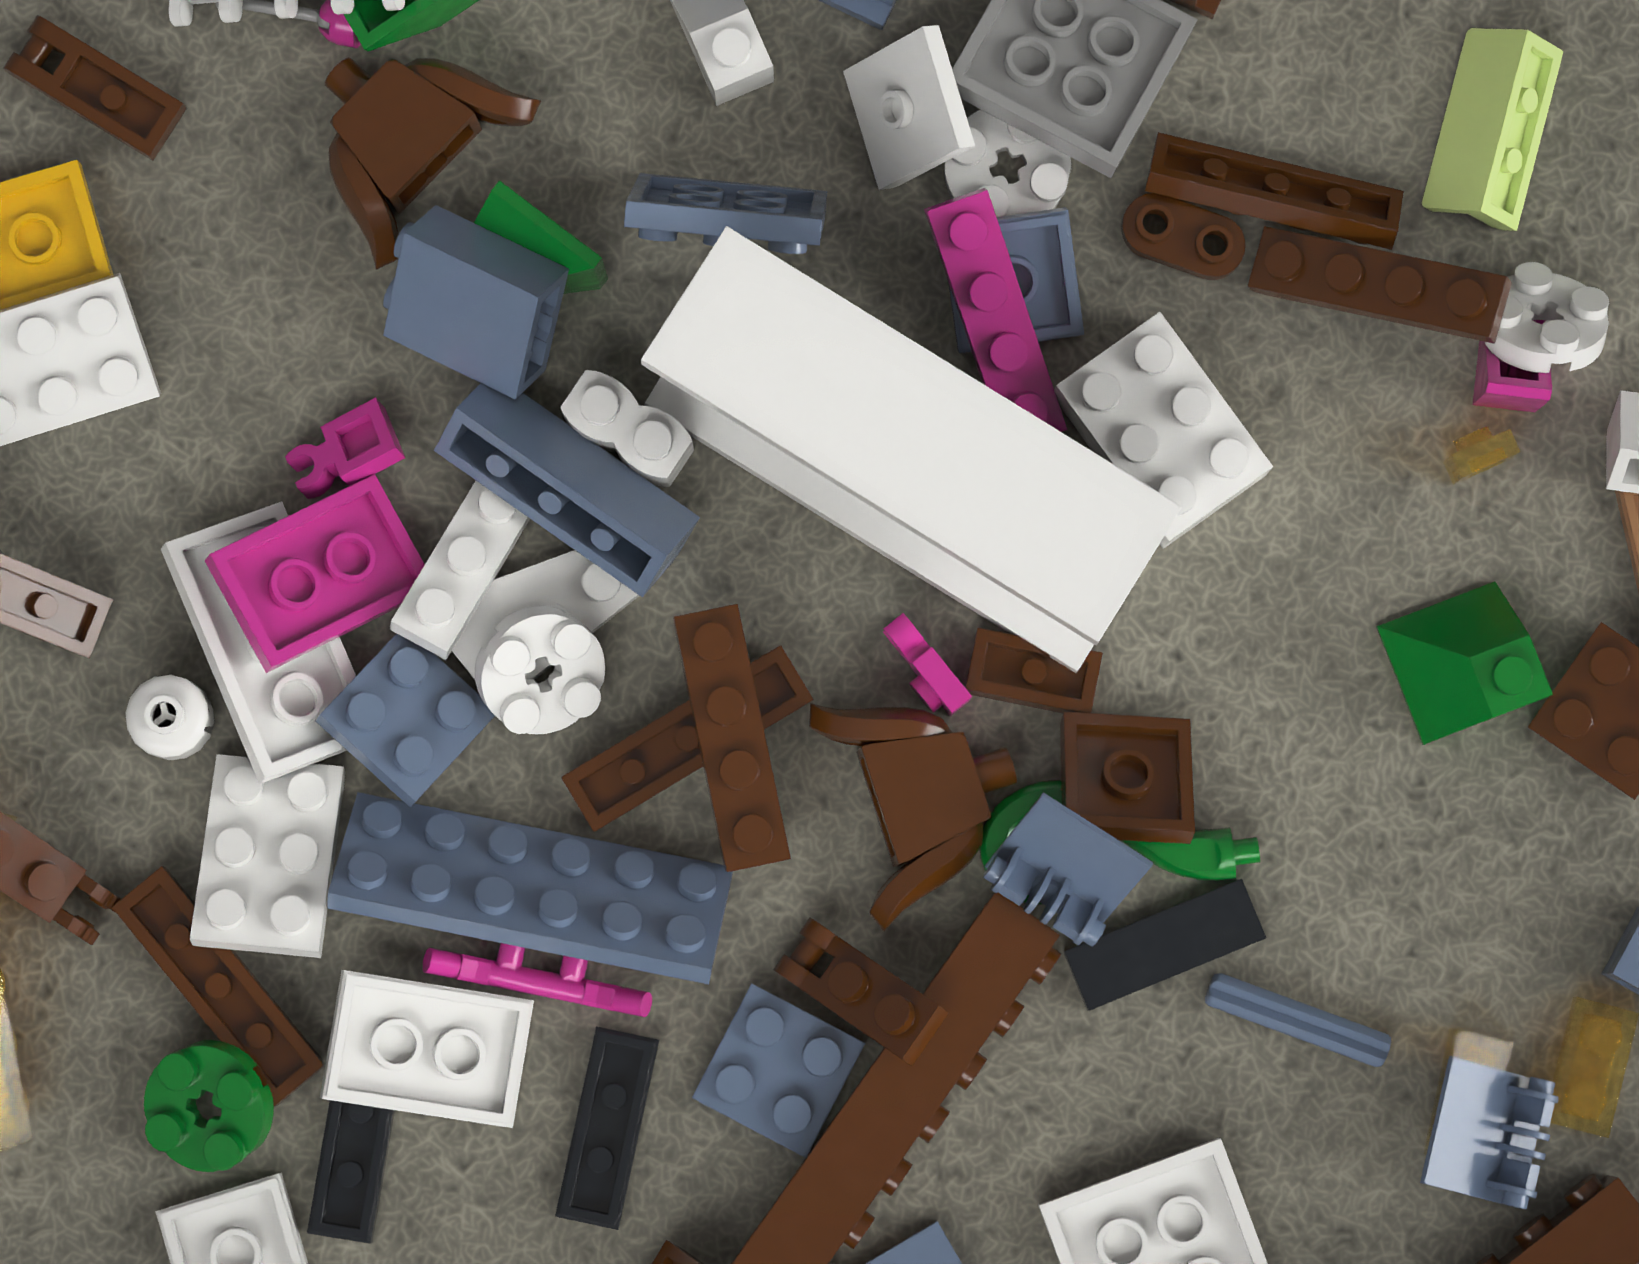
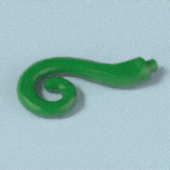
(1208, 857)

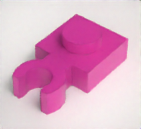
(354, 449)
(934, 681)

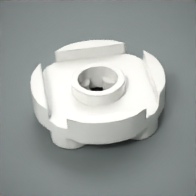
(1040, 181)
(1573, 324)
(563, 697)

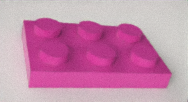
(317, 573)

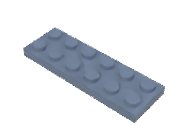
(531, 888)

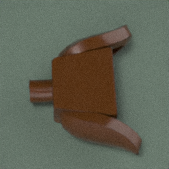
(403, 132)
(923, 794)

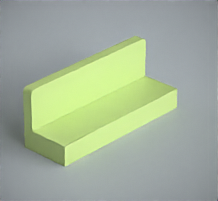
(1493, 126)

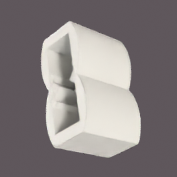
(641, 435)

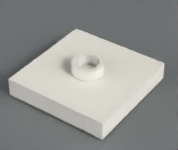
(909, 107)

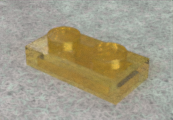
(1592, 1066)

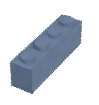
(567, 485)

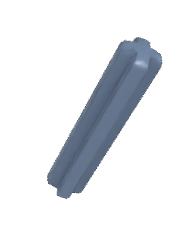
(1298, 1020)

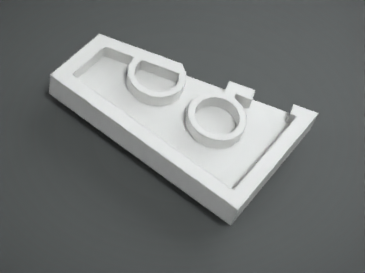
(561, 582)

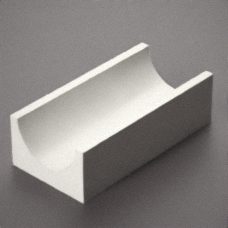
(904, 450)

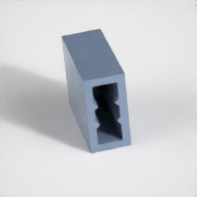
(474, 301)

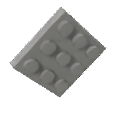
(1073, 70)

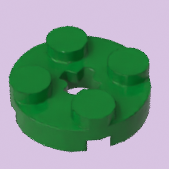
(175, 1121)

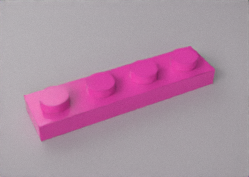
(992, 304)

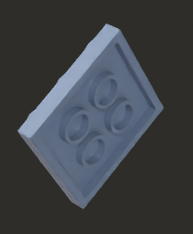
(777, 214)

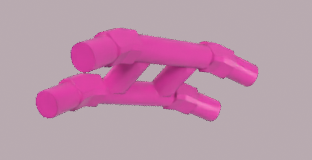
(511, 975)

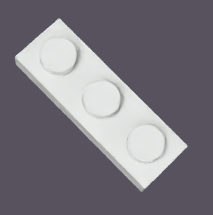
(459, 571)

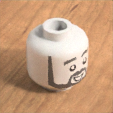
(190, 725)

